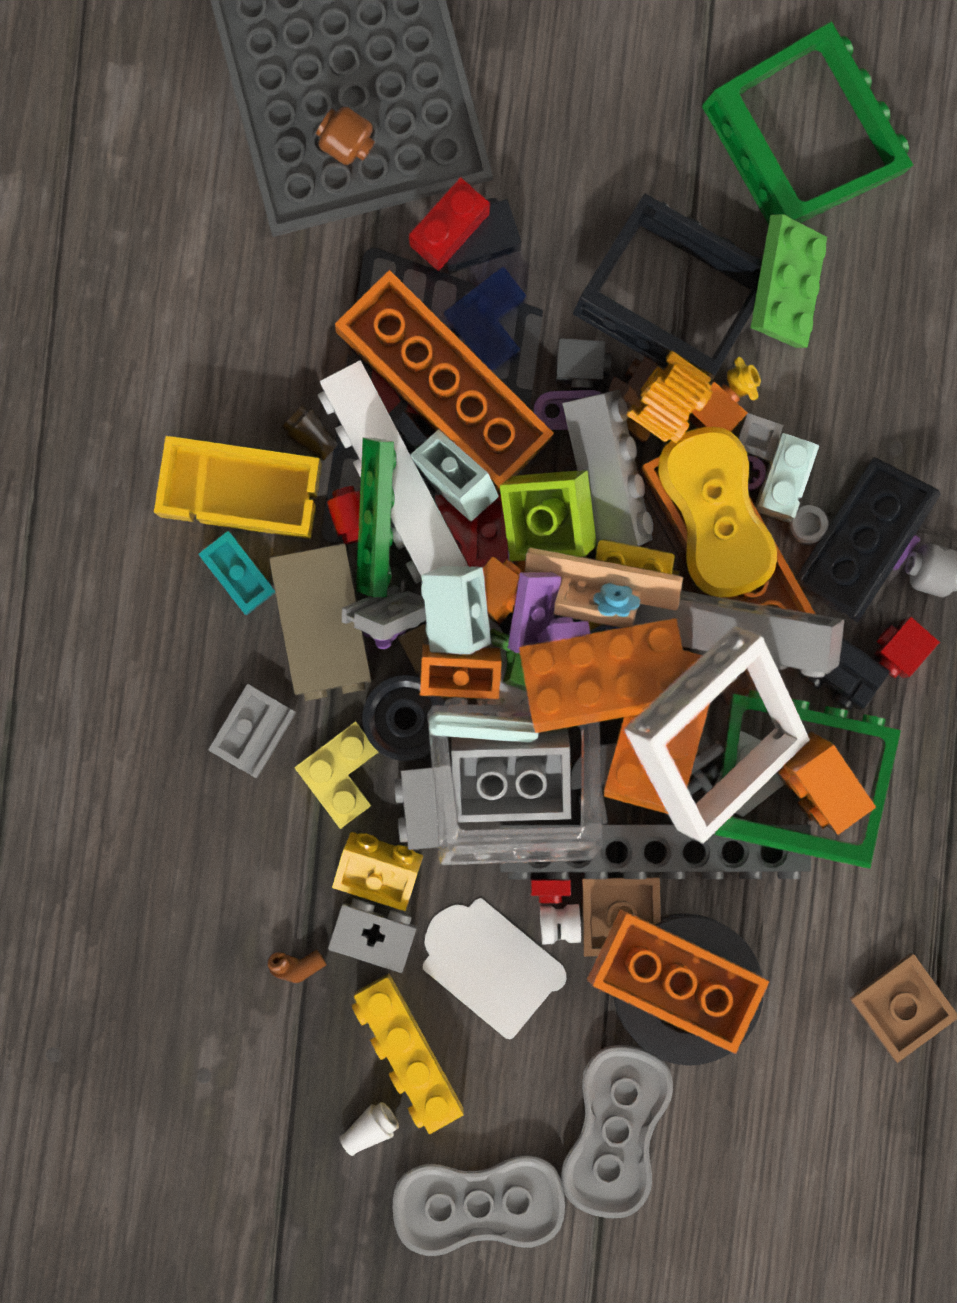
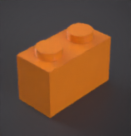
(461, 674)

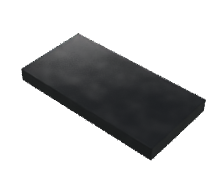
(866, 538)

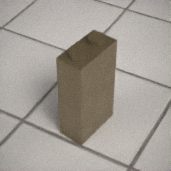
(310, 601)

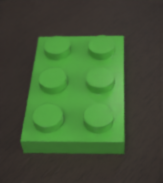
(789, 281)

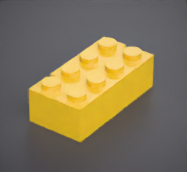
(238, 487)

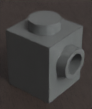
(582, 363)

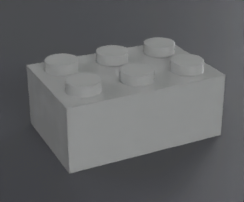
(512, 778)

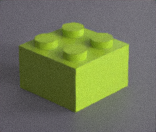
(548, 514)

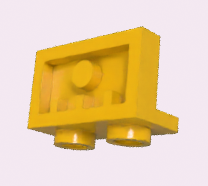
(635, 557)
(377, 870)

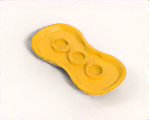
(726, 540)

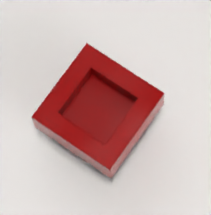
(550, 889)

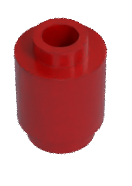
(345, 513)

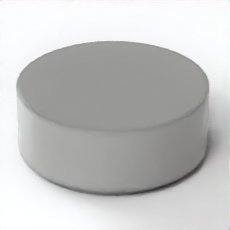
(808, 525)

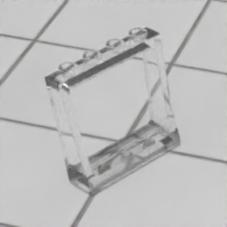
(515, 845)

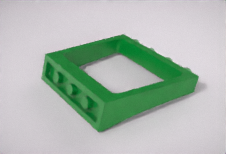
(753, 155)
(853, 853)

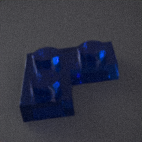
(478, 317)

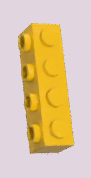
(408, 1053)

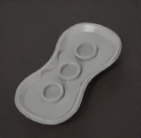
(610, 1162)
(449, 1207)

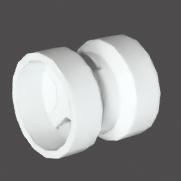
(569, 924)

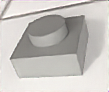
(760, 437)

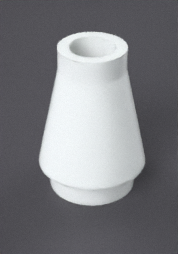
(370, 1128)

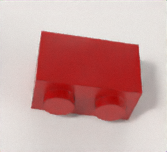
(449, 224)

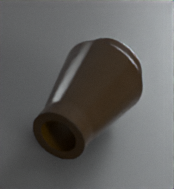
(309, 432)

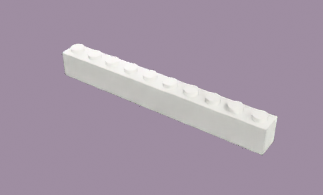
(414, 513)

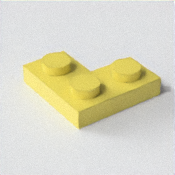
(329, 771)

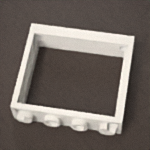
(685, 700)

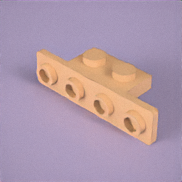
(584, 578)

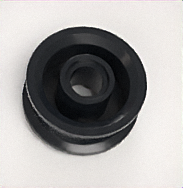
(380, 718)

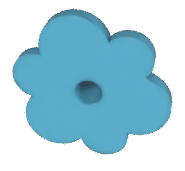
(616, 600)

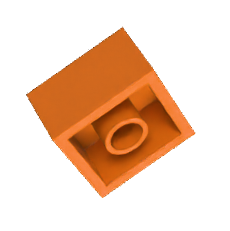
(826, 785)

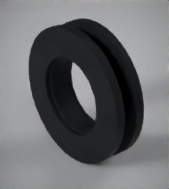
(672, 1042)

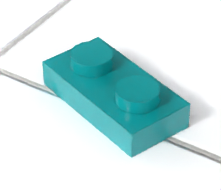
(237, 573)

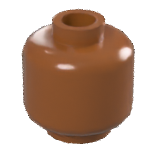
(345, 135)

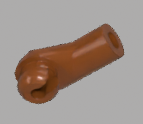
(295, 969)

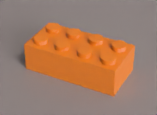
(601, 674)
(627, 775)
(677, 981)

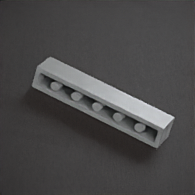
(791, 636)

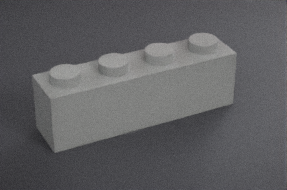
(608, 453)

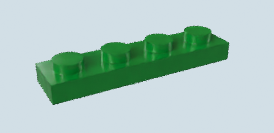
(376, 503)

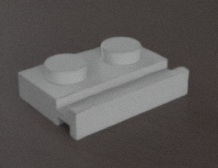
(386, 615)
(252, 731)

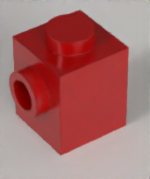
(904, 647)

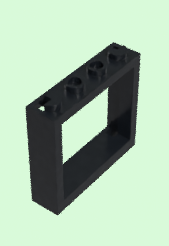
(697, 241)

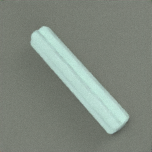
(482, 727)

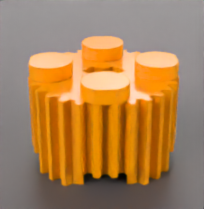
(671, 397)

